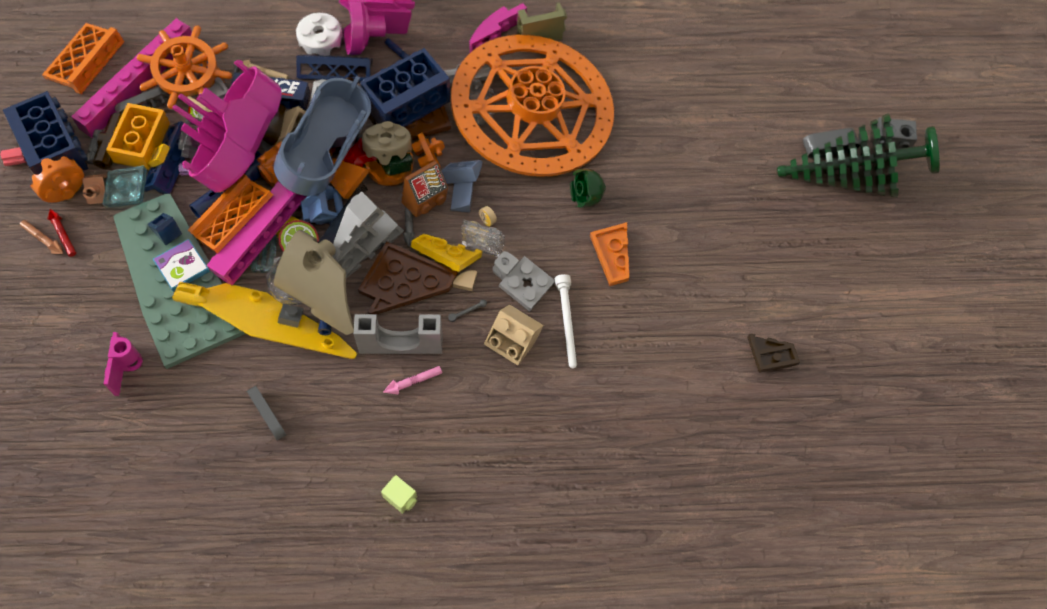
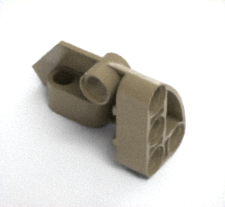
(315, 279)

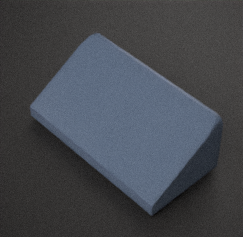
(462, 171)
(462, 196)

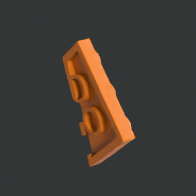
(612, 251)

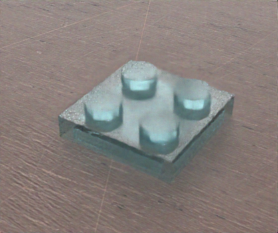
(125, 187)

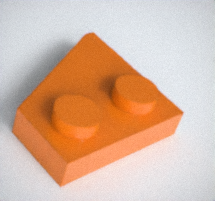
(348, 178)

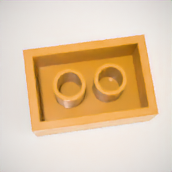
(137, 135)

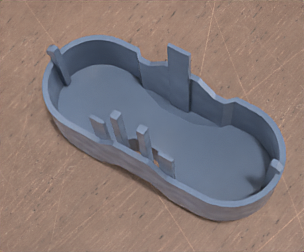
(331, 121)

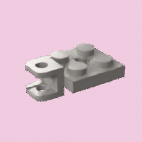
(512, 278)

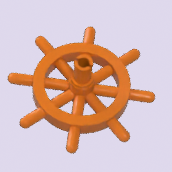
(183, 65)

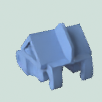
(316, 207)

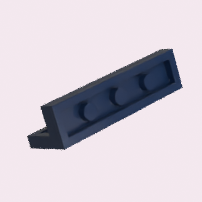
(332, 60)
(164, 175)

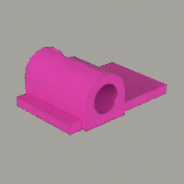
(120, 357)

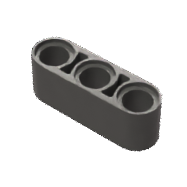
(819, 139)

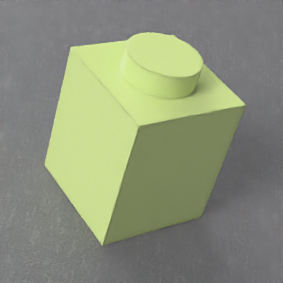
(399, 494)

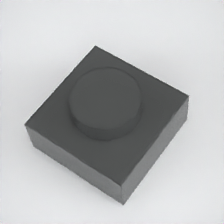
(290, 315)

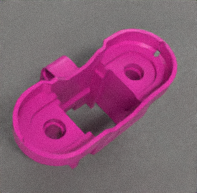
(374, 19)

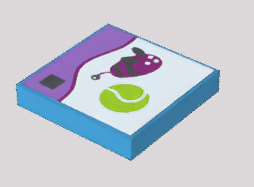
(181, 264)

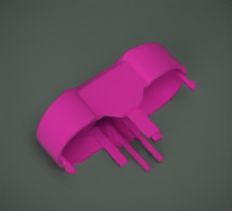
(233, 128)

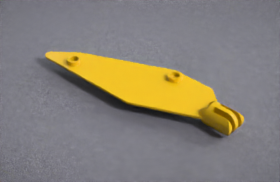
(258, 316)

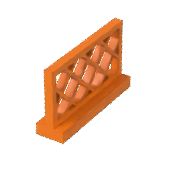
(91, 62)
(221, 212)

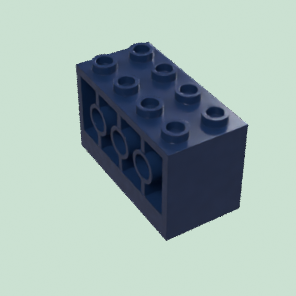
(407, 89)
(44, 132)

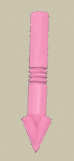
(394, 387)

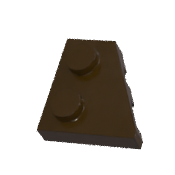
(772, 354)

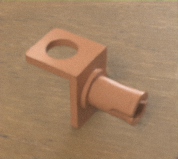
(94, 188)

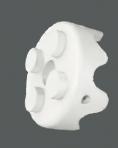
(321, 42)

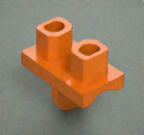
(430, 149)

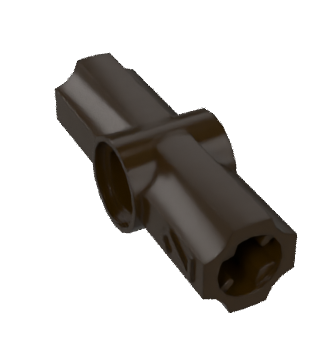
(101, 156)

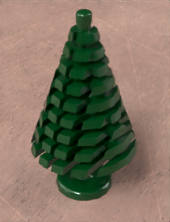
(888, 155)

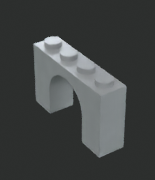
(377, 340)

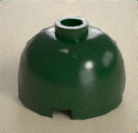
(587, 188)

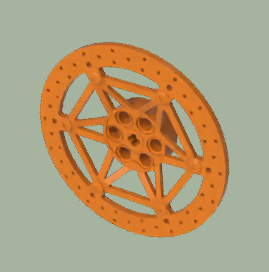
(536, 98)

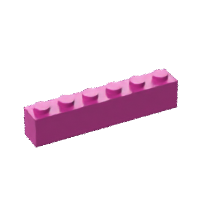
(255, 235)

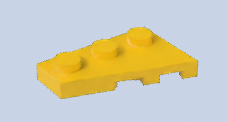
(450, 255)

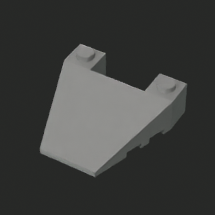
(362, 233)

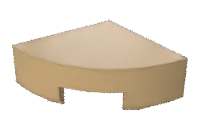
(465, 280)

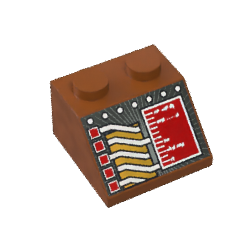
(424, 189)

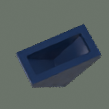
(165, 228)

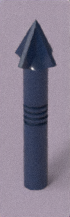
(396, 48)

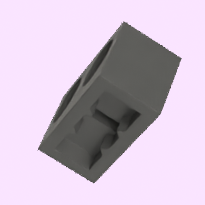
(904, 133)

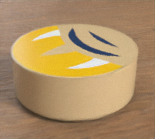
(487, 216)

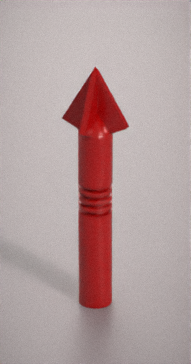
(55, 220)

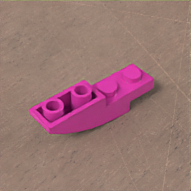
(494, 25)

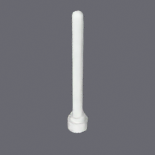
(563, 284)

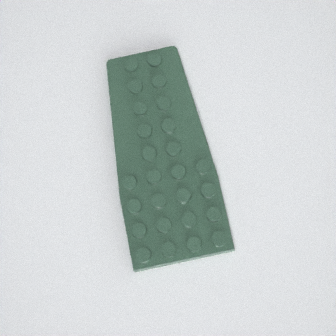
(176, 327)

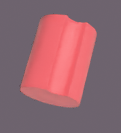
(12, 156)

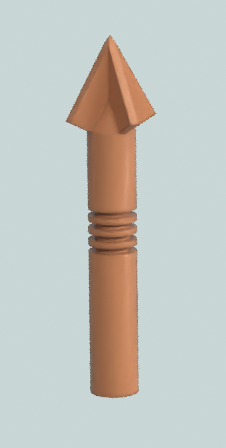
(52, 245)

